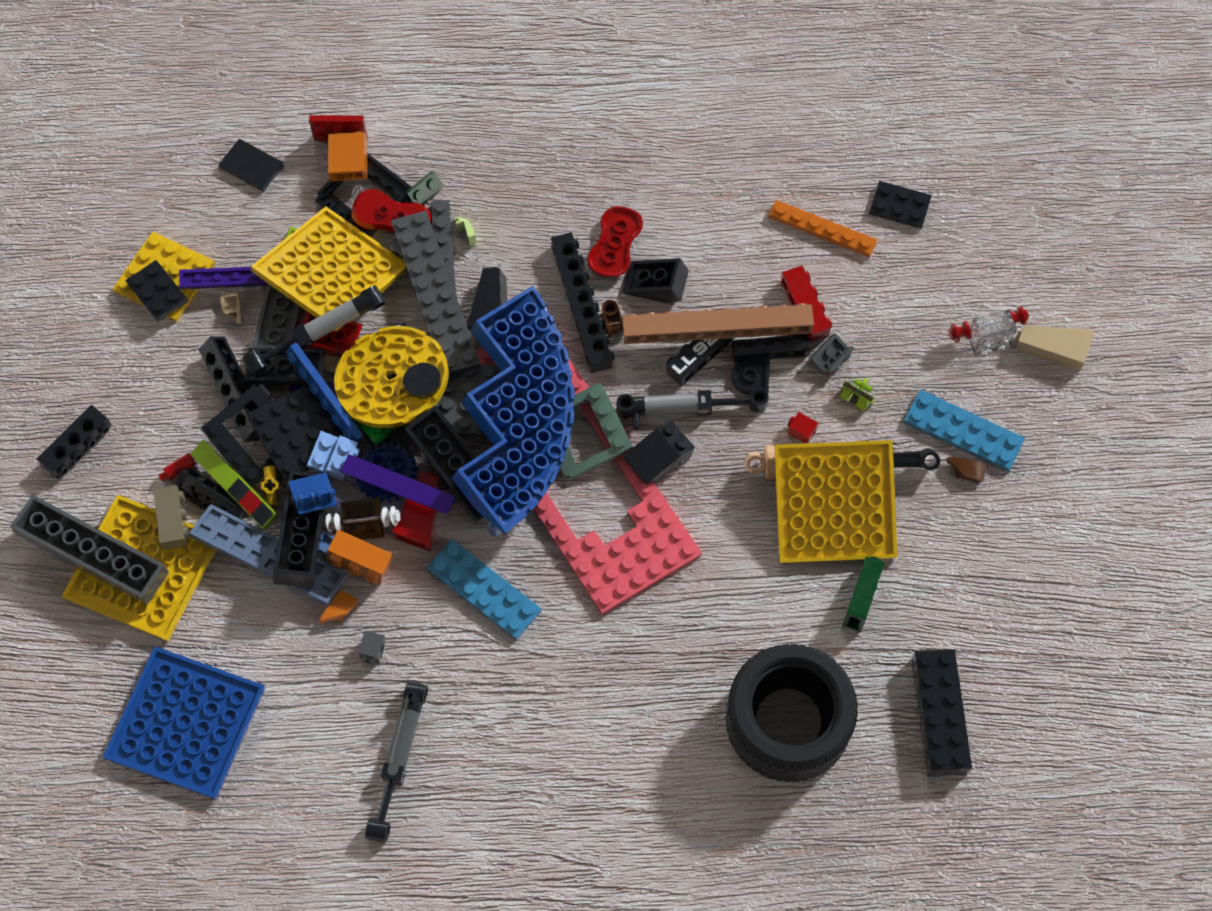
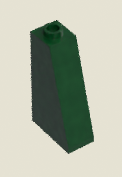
(863, 593)

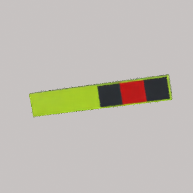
(234, 484)

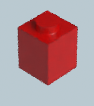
(802, 427)

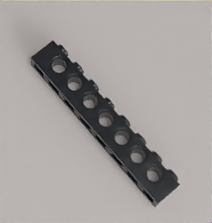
(596, 360)

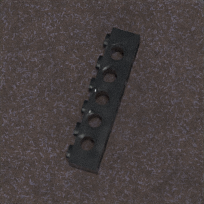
(229, 381)

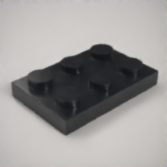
(900, 204)
(156, 290)

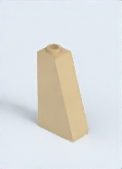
(1055, 344)

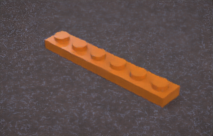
(823, 228)

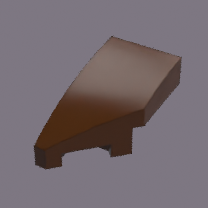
(967, 469)

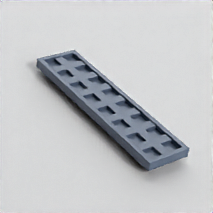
(258, 551)

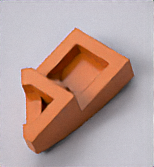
(339, 607)

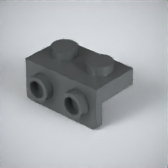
(830, 355)

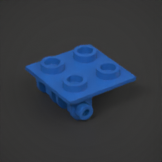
(312, 493)

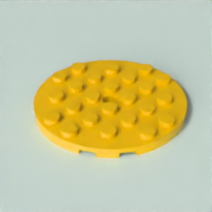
(364, 370)

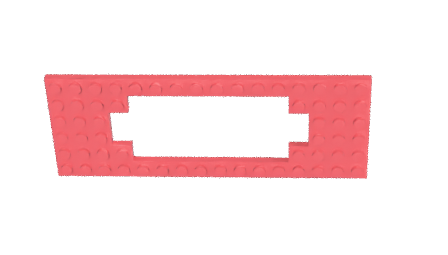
(635, 559)

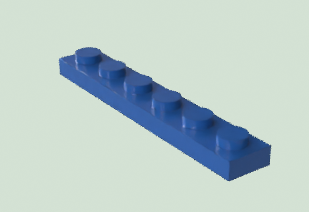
(323, 392)

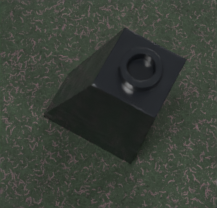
(489, 294)

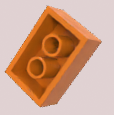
(359, 557)

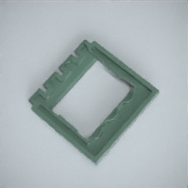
(611, 426)

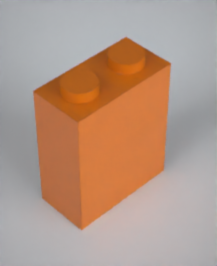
(347, 156)

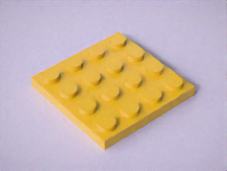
(171, 258)

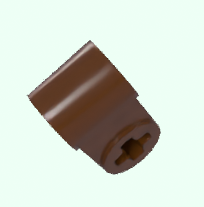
(612, 321)

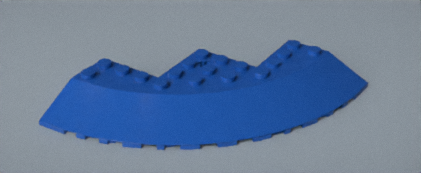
(520, 410)

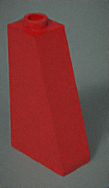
(416, 520)

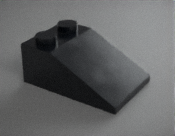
(657, 279)
(659, 452)

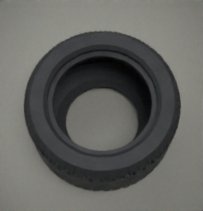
(801, 670)

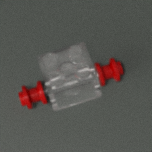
(990, 331)

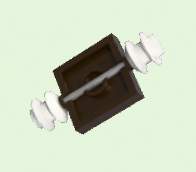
(362, 519)

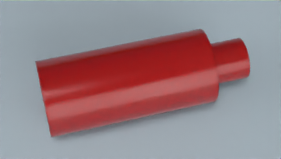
(177, 466)

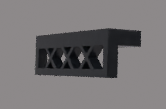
(772, 350)
(210, 489)

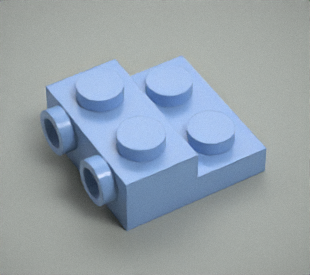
(331, 454)

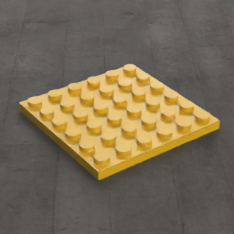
(328, 264)
(835, 501)
(186, 565)

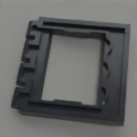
(378, 174)
(228, 445)

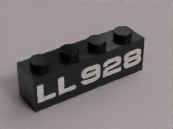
(693, 358)

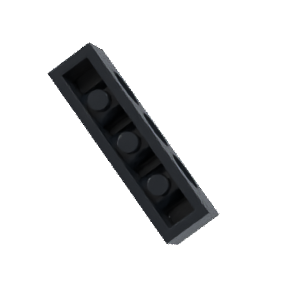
(75, 432)

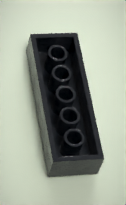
(442, 451)
(298, 542)
(941, 713)

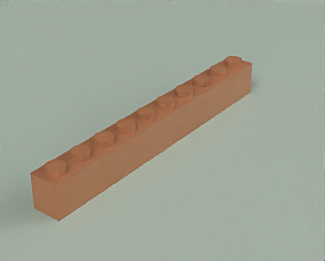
(717, 324)

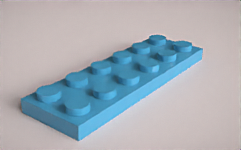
(964, 430)
(484, 589)

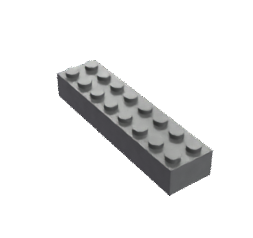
(89, 549)

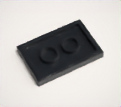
(251, 165)

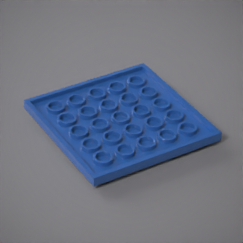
(184, 722)

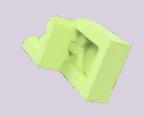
(464, 225)

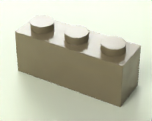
(171, 517)

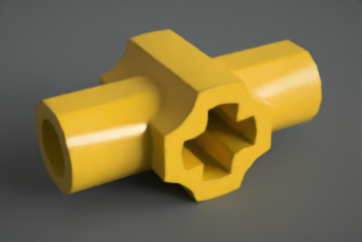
(270, 474)

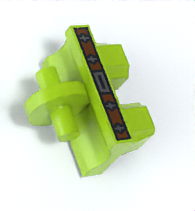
(864, 400)

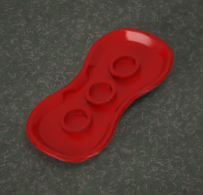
(375, 210)
(612, 251)

